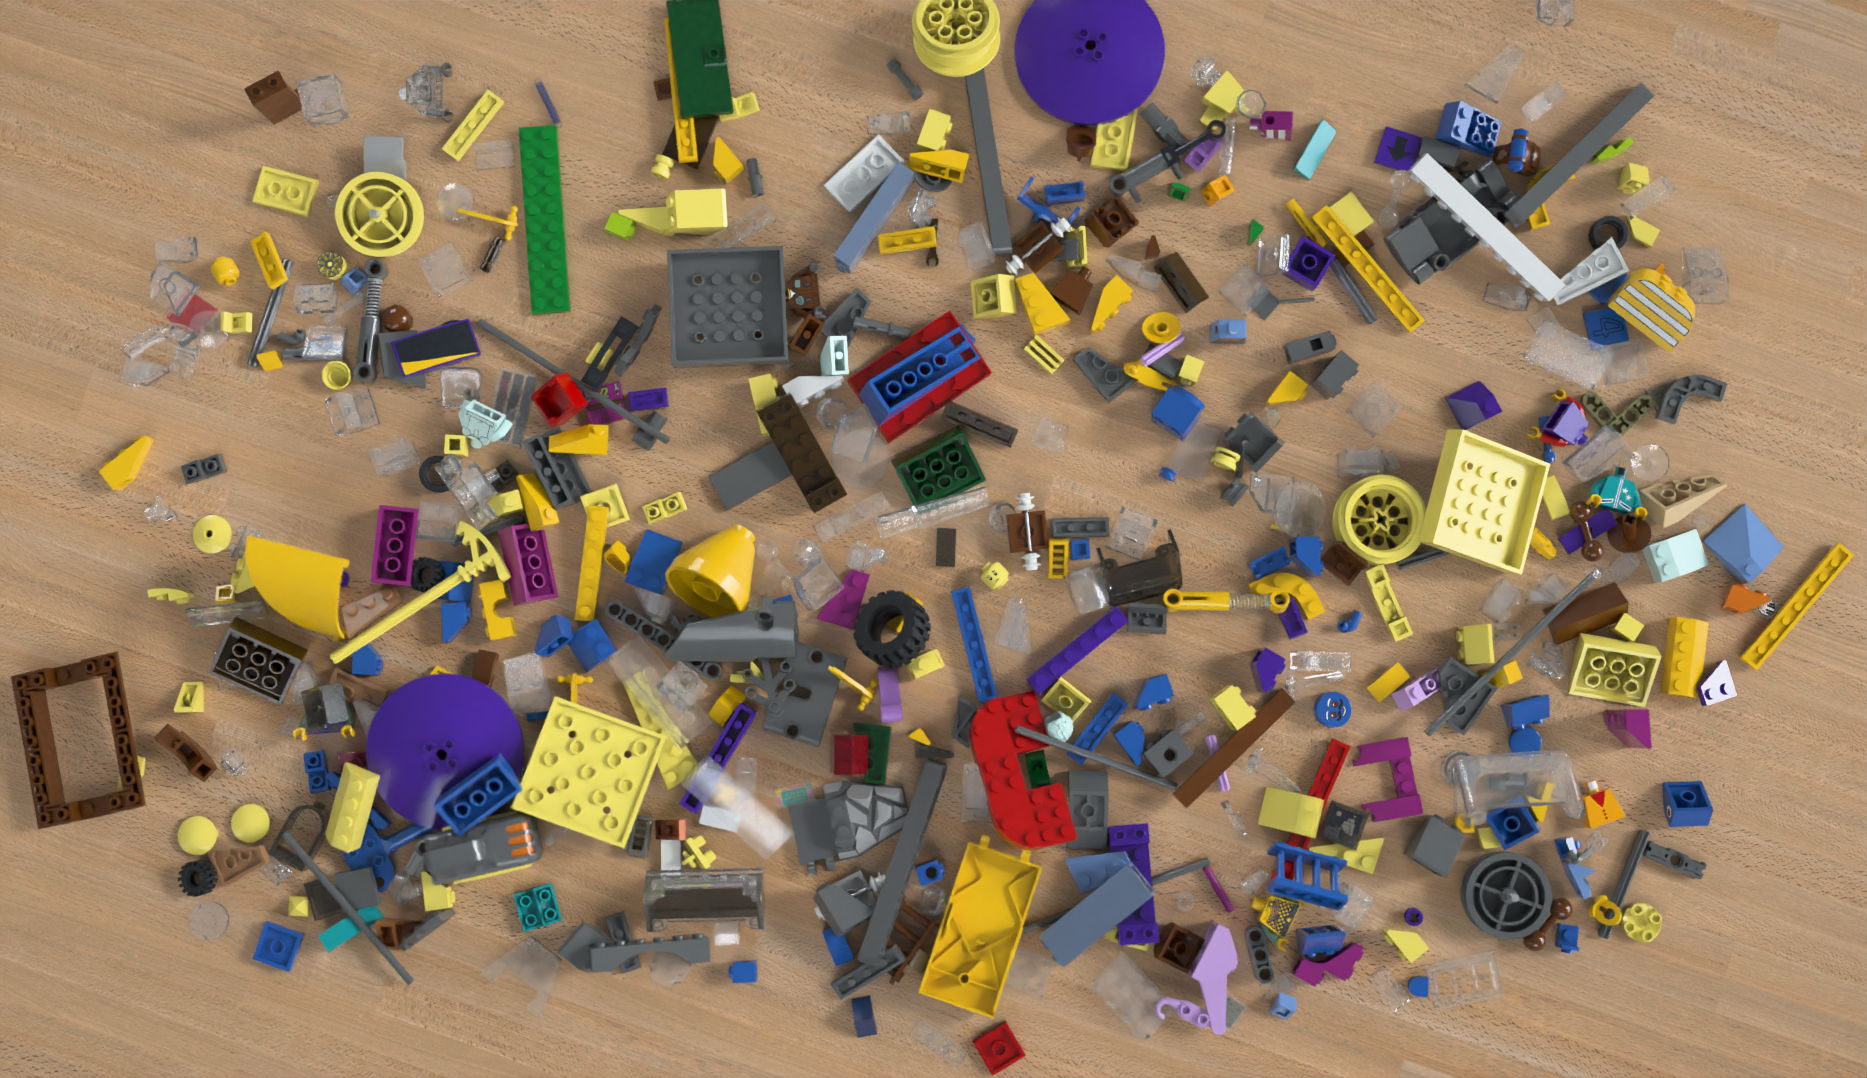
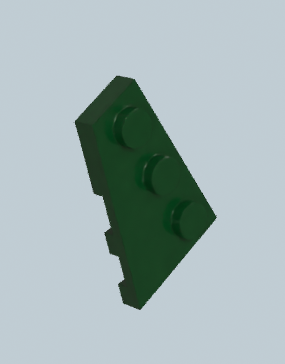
(878, 751)

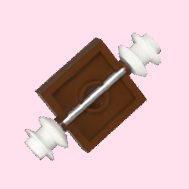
(1038, 246)
(1027, 531)

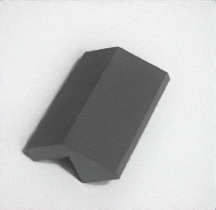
(557, 471)

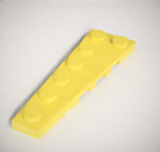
(672, 762)

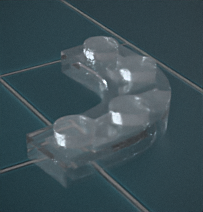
(172, 333)

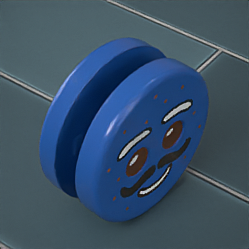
(1332, 709)

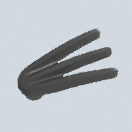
(1576, 859)

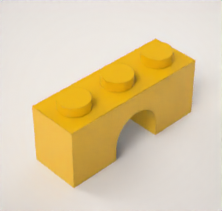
(491, 594)

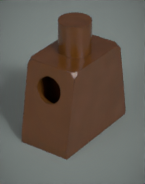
(1073, 290)

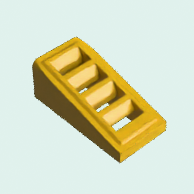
(1057, 541)

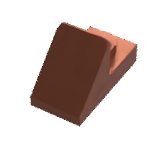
(670, 829)

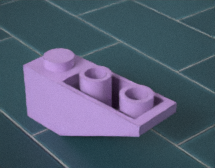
(1417, 690)

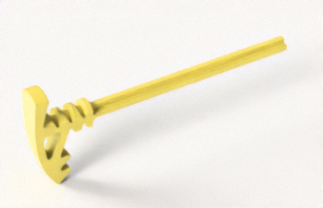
(480, 562)

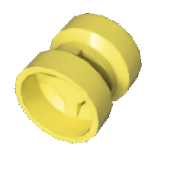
(661, 168)

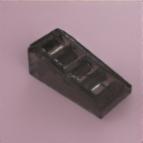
(927, 751)

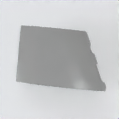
(384, 155)

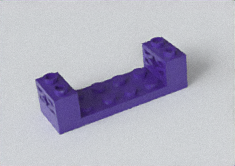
(1140, 925)

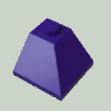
(1473, 405)

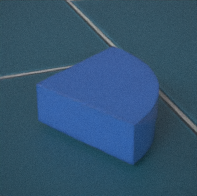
(537, 716)

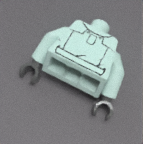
(482, 422)

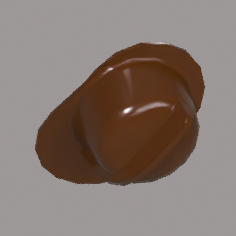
(1080, 141)

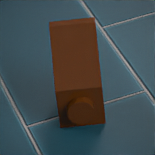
(806, 334)

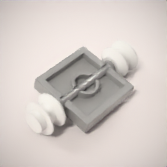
(859, 888)

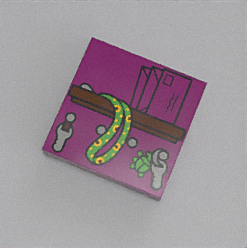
(600, 414)

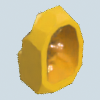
(618, 557)

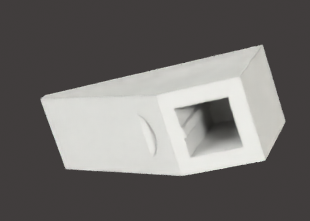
(807, 387)

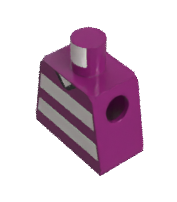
(1280, 126)

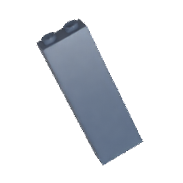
(873, 218)
(1097, 914)

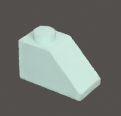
(834, 357)

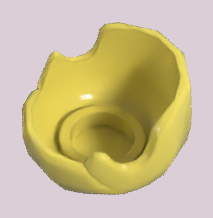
(336, 375)

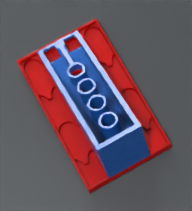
(919, 376)

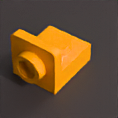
(1217, 190)

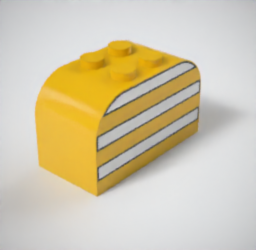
(1655, 307)

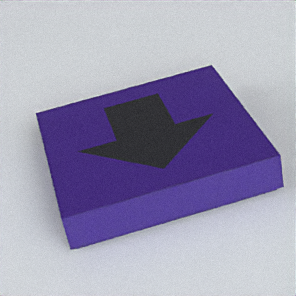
(1397, 149)

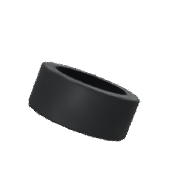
(1614, 221)
(423, 471)

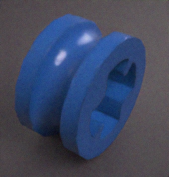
(1168, 474)

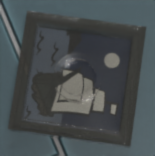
(1343, 825)

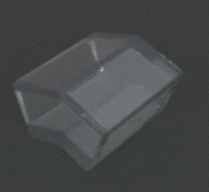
(727, 933)

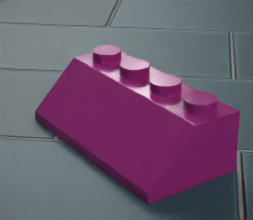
(394, 545)
(528, 563)

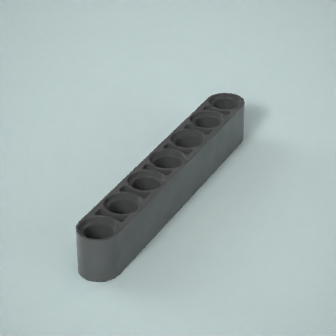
(655, 636)

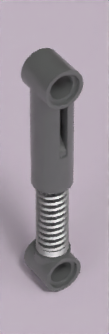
(370, 323)

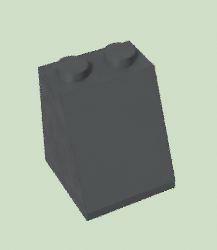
(1435, 845)

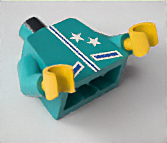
(1617, 494)

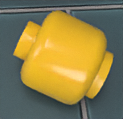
(224, 271)

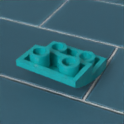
(537, 907)

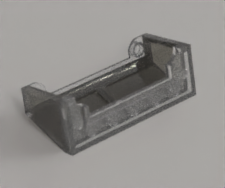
(704, 896)

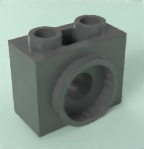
(1155, 752)

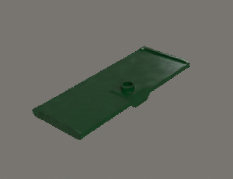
(699, 58)

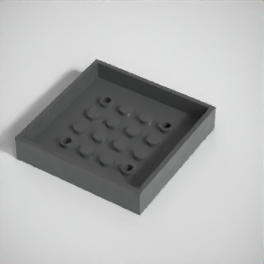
(727, 307)

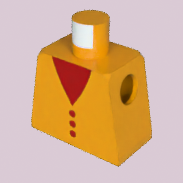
(1600, 806)

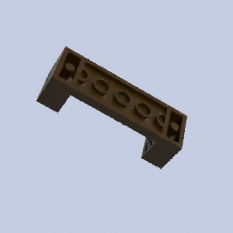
(801, 452)

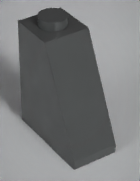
(841, 909)

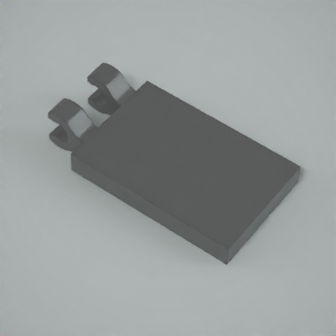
(813, 834)

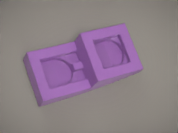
(1202, 154)

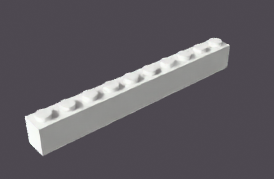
(1486, 228)

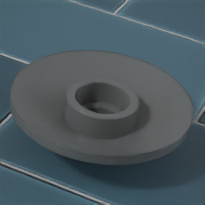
(931, 183)

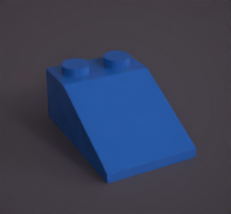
(652, 561)
(1320, 939)

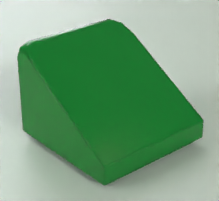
(1254, 231)

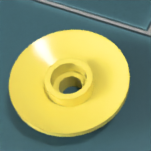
(221, 534)

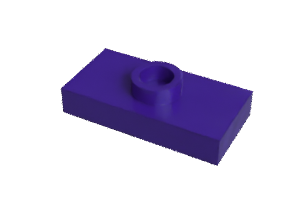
(648, 399)
(1292, 620)

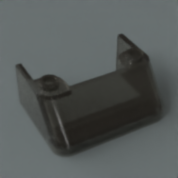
(1142, 578)

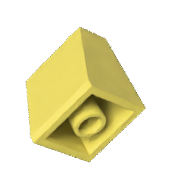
(696, 211)

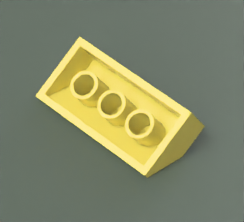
(351, 807)

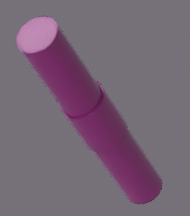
(1218, 889)

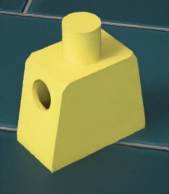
(1224, 95)
(924, 664)

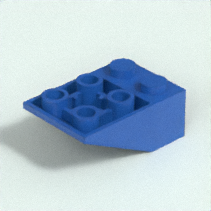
(1468, 128)

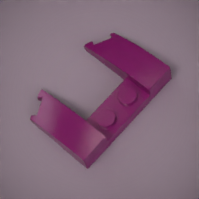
(1408, 800)

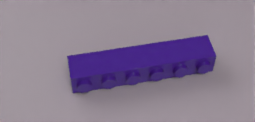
(1077, 650)
(725, 747)

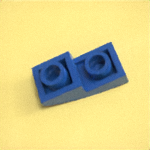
(317, 770)

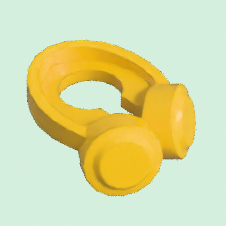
(1602, 901)

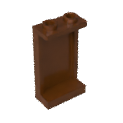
(274, 98)

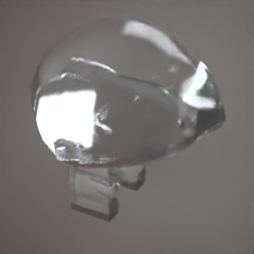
(402, 888)

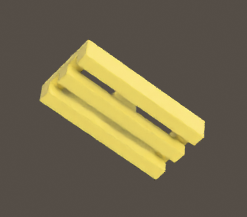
(1048, 358)

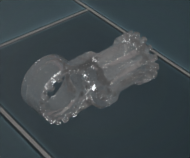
(1547, 666)

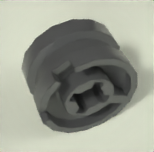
(1234, 492)

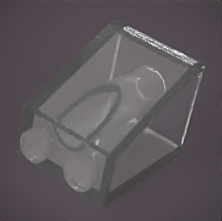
(973, 796)

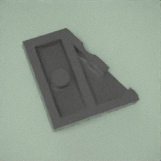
(963, 719)

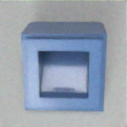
(354, 280)
(1284, 1006)

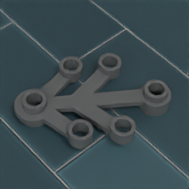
(770, 686)

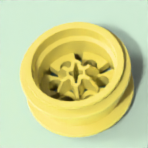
(969, 51)
(1407, 505)

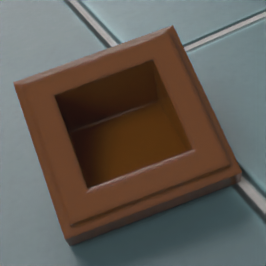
(1153, 248)

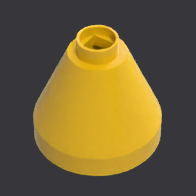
(715, 573)

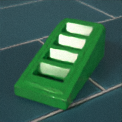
(1179, 191)

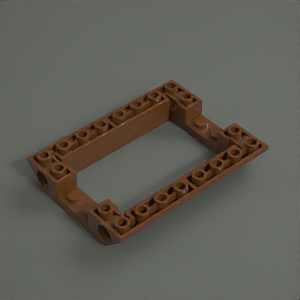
(41, 749)

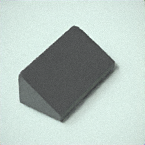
(1441, 152)
(1166, 364)

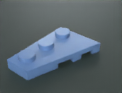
(1095, 870)

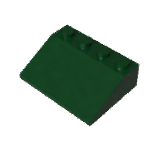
(938, 468)

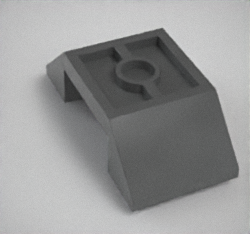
(1088, 808)

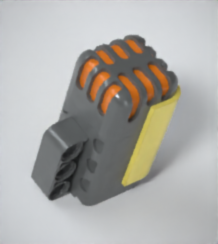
(485, 850)

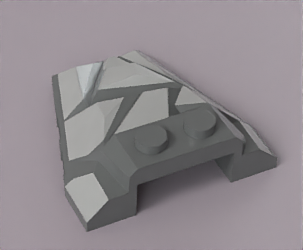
(864, 815)

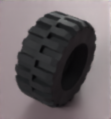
(909, 640)

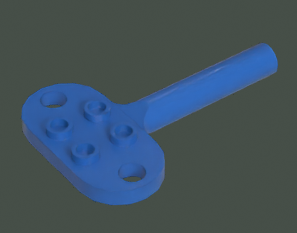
(377, 850)

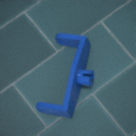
(1040, 210)

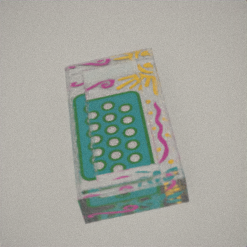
(794, 794)

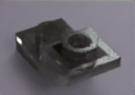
(507, 475)

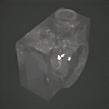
(672, 690)

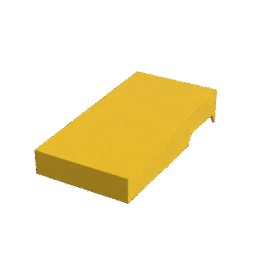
(981, 928)

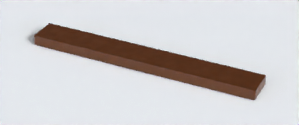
(1233, 748)

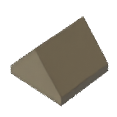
(919, 960)

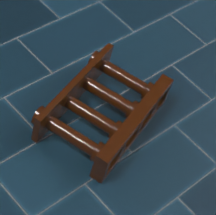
(931, 926)

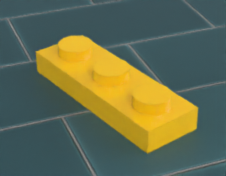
(907, 240)
(269, 260)

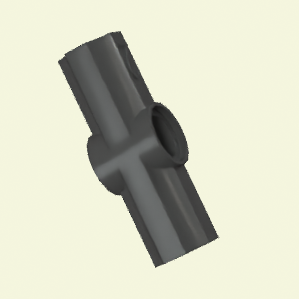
(1163, 126)

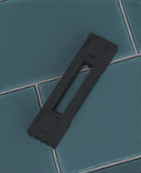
(623, 329)

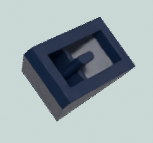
(863, 1016)

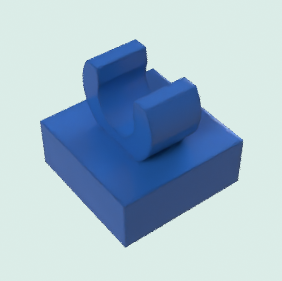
(1565, 844)

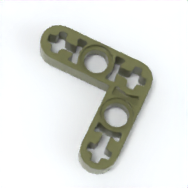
(1612, 418)

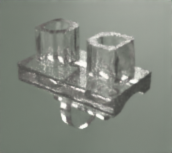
(918, 208)
(238, 549)

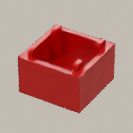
(559, 400)

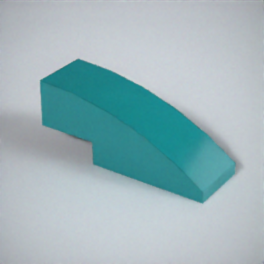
(347, 928)

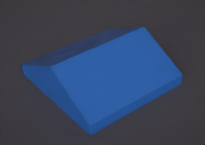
(462, 591)

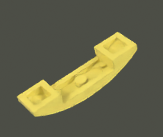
(1387, 603)

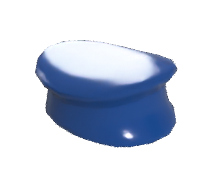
(1525, 740)

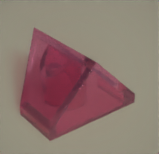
(354, 757)

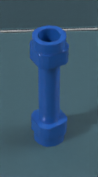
(1548, 456)

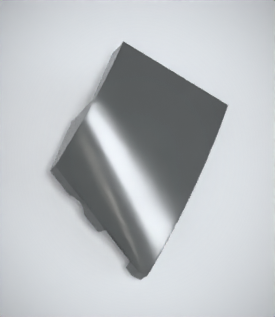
(389, 362)

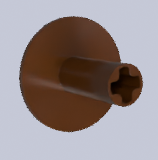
(1629, 534)

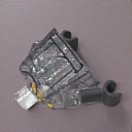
(425, 90)

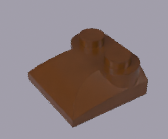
(1177, 947)

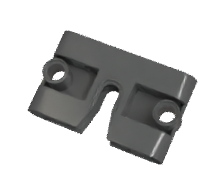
(812, 713)

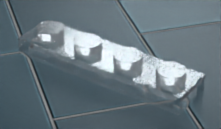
(226, 613)

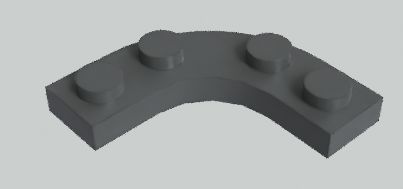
(630, 354)
(1682, 389)

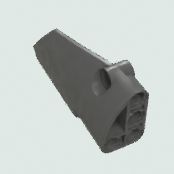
(741, 636)

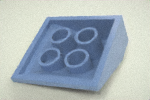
(1743, 545)

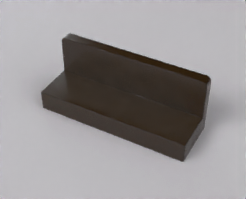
(1181, 282)

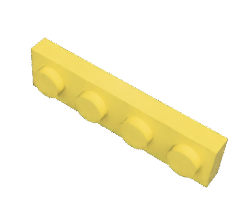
(473, 125)

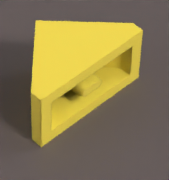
(190, 698)

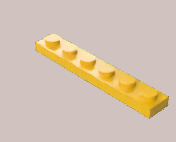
(591, 563)

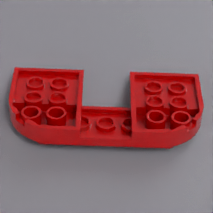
(1021, 817)

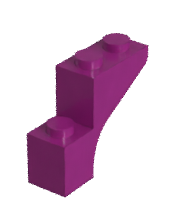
(1338, 964)

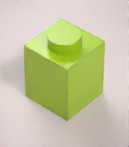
(620, 227)

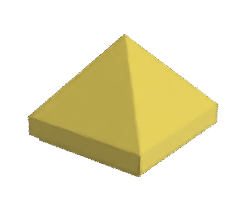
(298, 906)

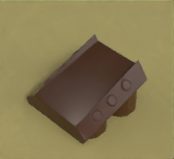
(1111, 221)

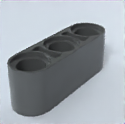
(1265, 961)

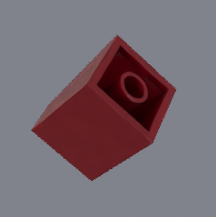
(848, 754)

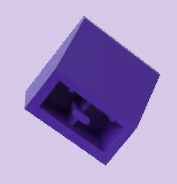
(1265, 668)

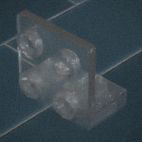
(1356, 907)

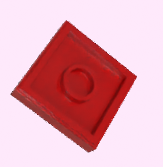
(999, 1048)

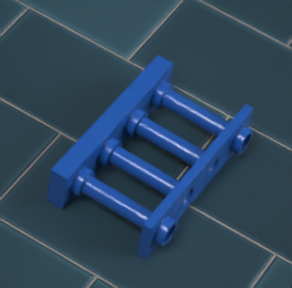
(1304, 892)

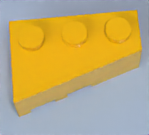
(1039, 305)

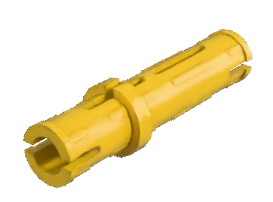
(1306, 224)

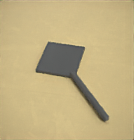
(1270, 302)

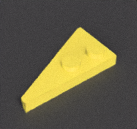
(1363, 858)

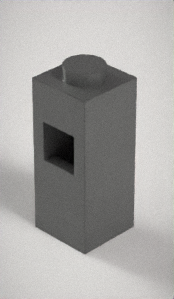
(1310, 347)

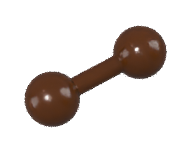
(1591, 549)
(1561, 910)

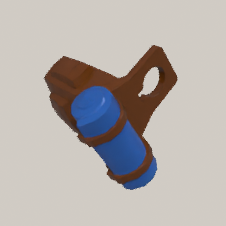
(1522, 154)

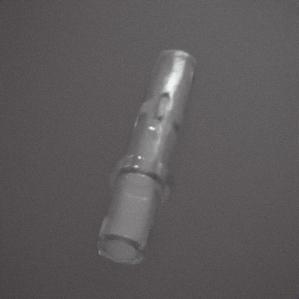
(1228, 147)

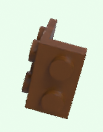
(1343, 562)

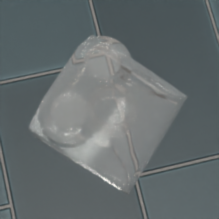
(455, 382)

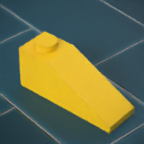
(942, 164)
(581, 440)
(537, 503)

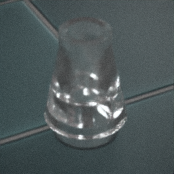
(1253, 882)

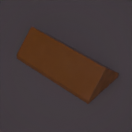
(1588, 613)

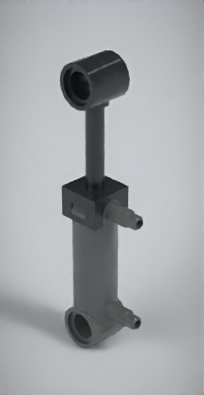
(1166, 159)

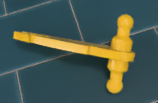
(510, 222)
(1146, 375)
(574, 679)
(867, 694)

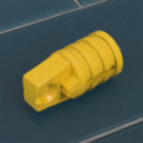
(1542, 544)

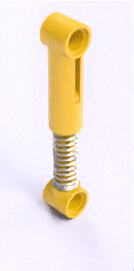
(1223, 600)

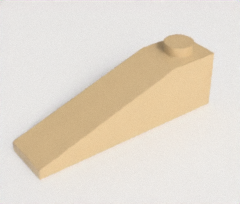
(1674, 501)

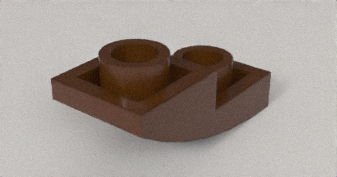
(485, 666)

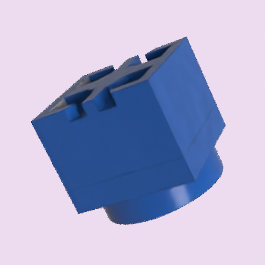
(1177, 412)

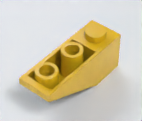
(1112, 296)
(127, 464)

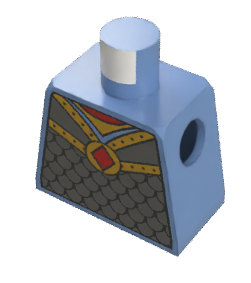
(1229, 331)

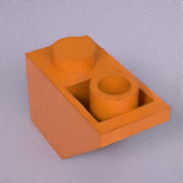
(1742, 600)

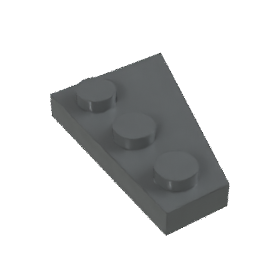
(841, 320)
(1104, 376)

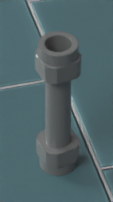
(895, 67)

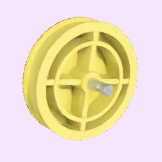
(379, 214)

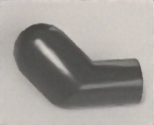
(294, 339)

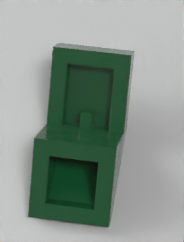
(1037, 769)

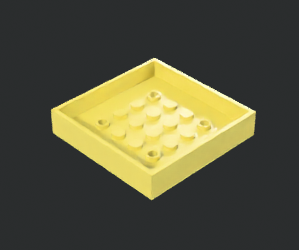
(1484, 502)
(589, 772)

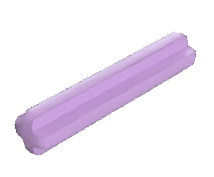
(1160, 350)
(1212, 745)

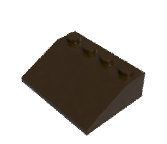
(257, 660)

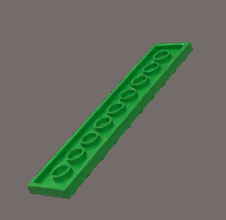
(544, 219)

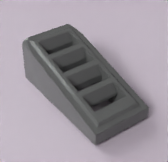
(638, 853)

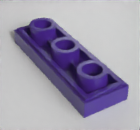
(1598, 524)

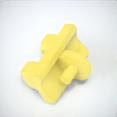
(693, 845)

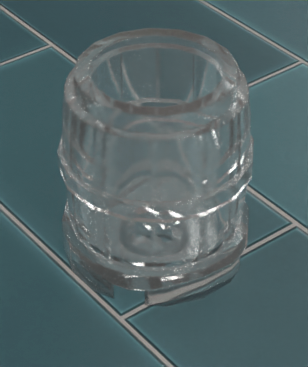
(1087, 589)

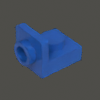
(1567, 938)

